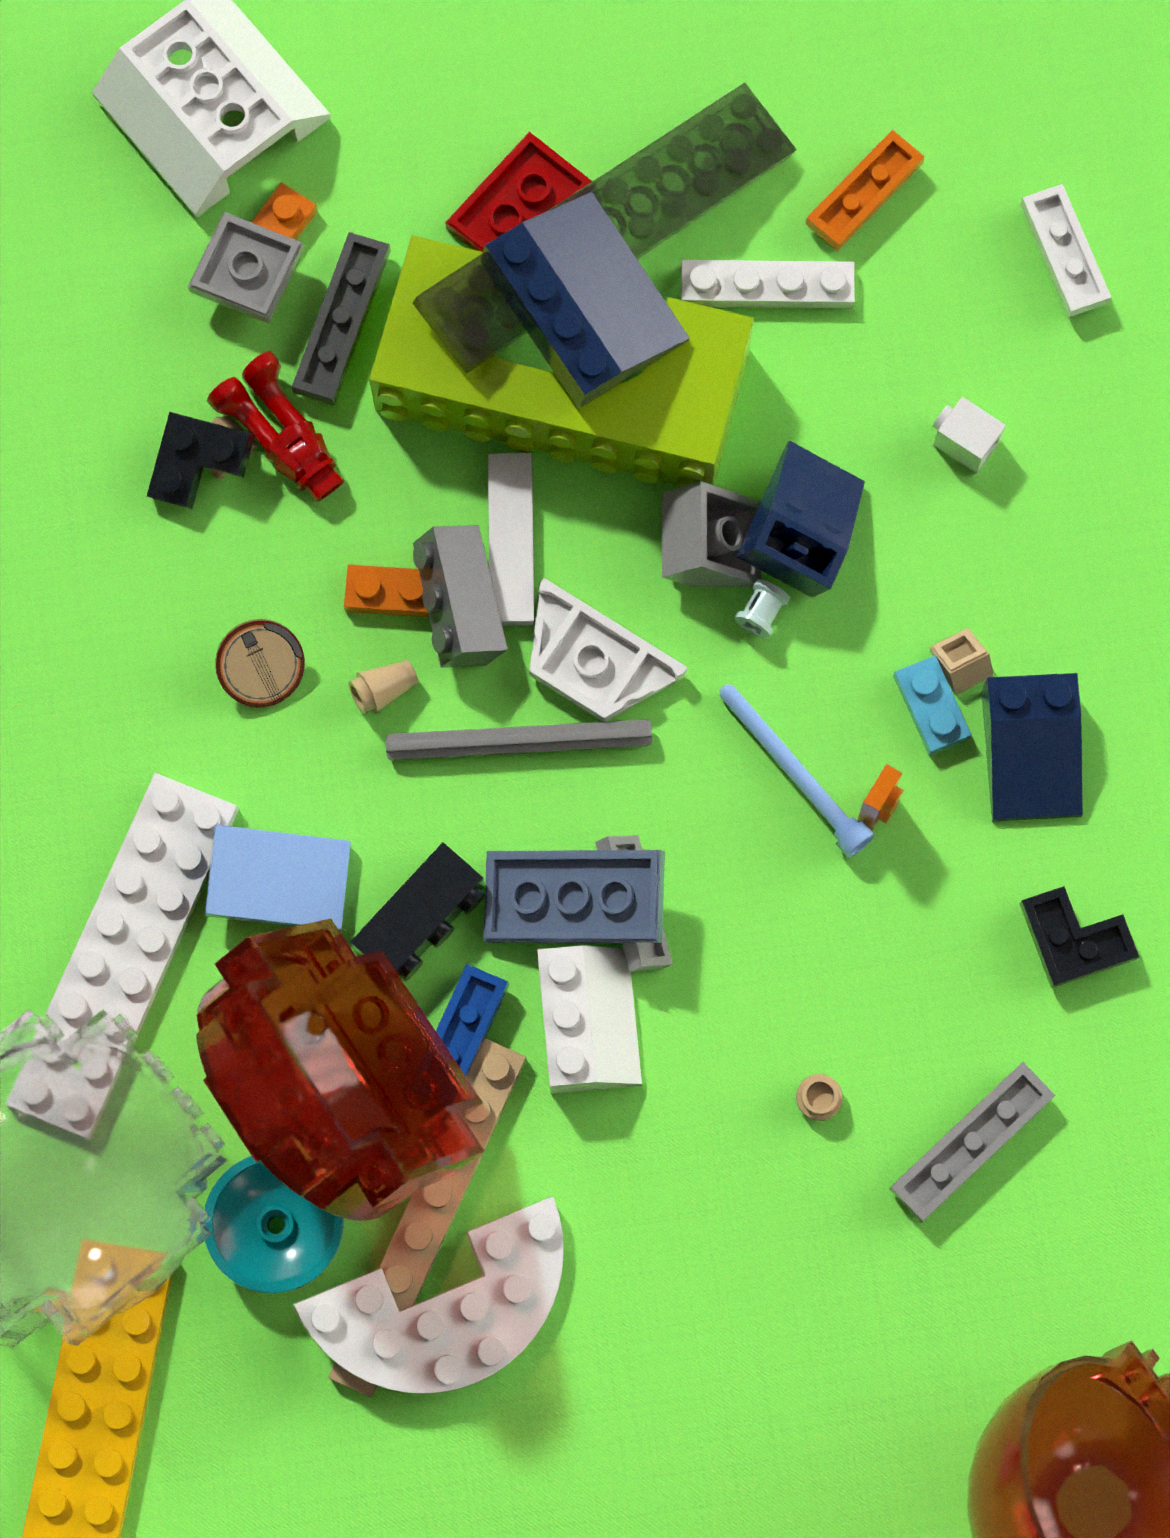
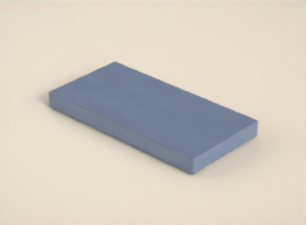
(574, 896)

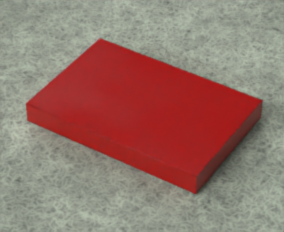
(518, 189)

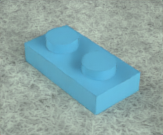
(932, 705)

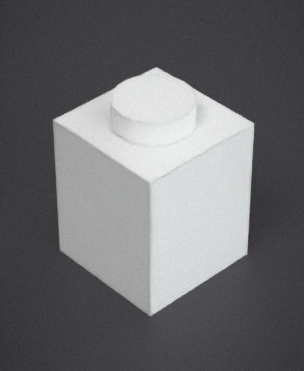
(967, 434)

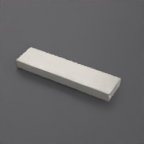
(511, 536)

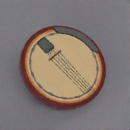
(259, 663)

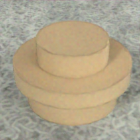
(819, 1097)

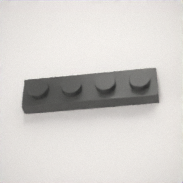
(341, 318)

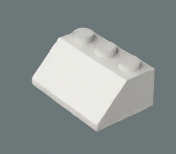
(588, 1019)

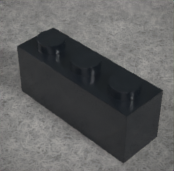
(422, 911)

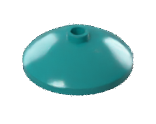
(241, 1241)

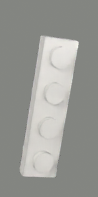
(768, 283)

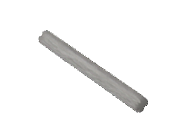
(518, 739)

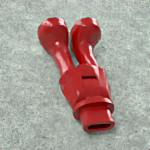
(296, 449)

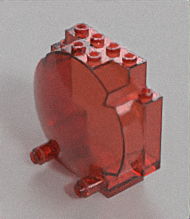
(333, 1072)

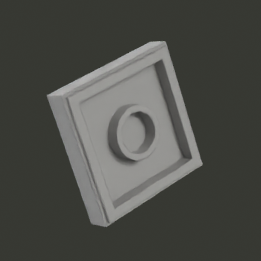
(246, 267)

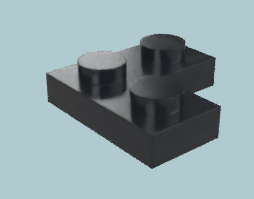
(187, 449)
(1074, 951)

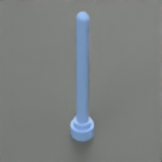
(850, 833)

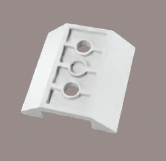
(178, 109)

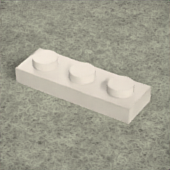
(1065, 250)

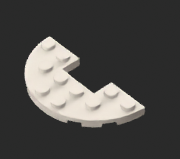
(455, 1334)

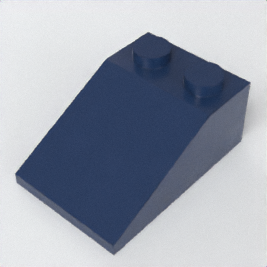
(1033, 746)

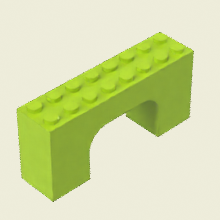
(657, 426)

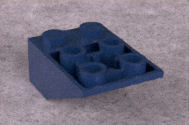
(803, 522)

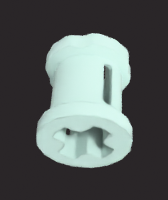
(762, 608)

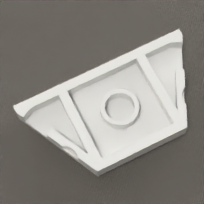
(594, 657)

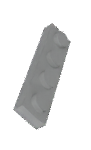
(972, 1142)

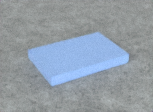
(276, 877)

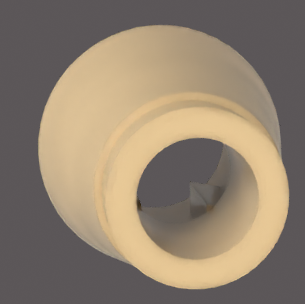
(382, 685)

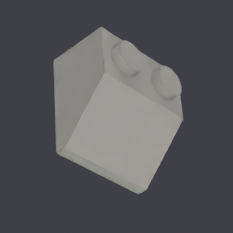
(704, 534)

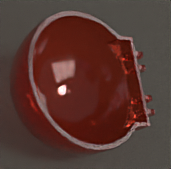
(1077, 1453)

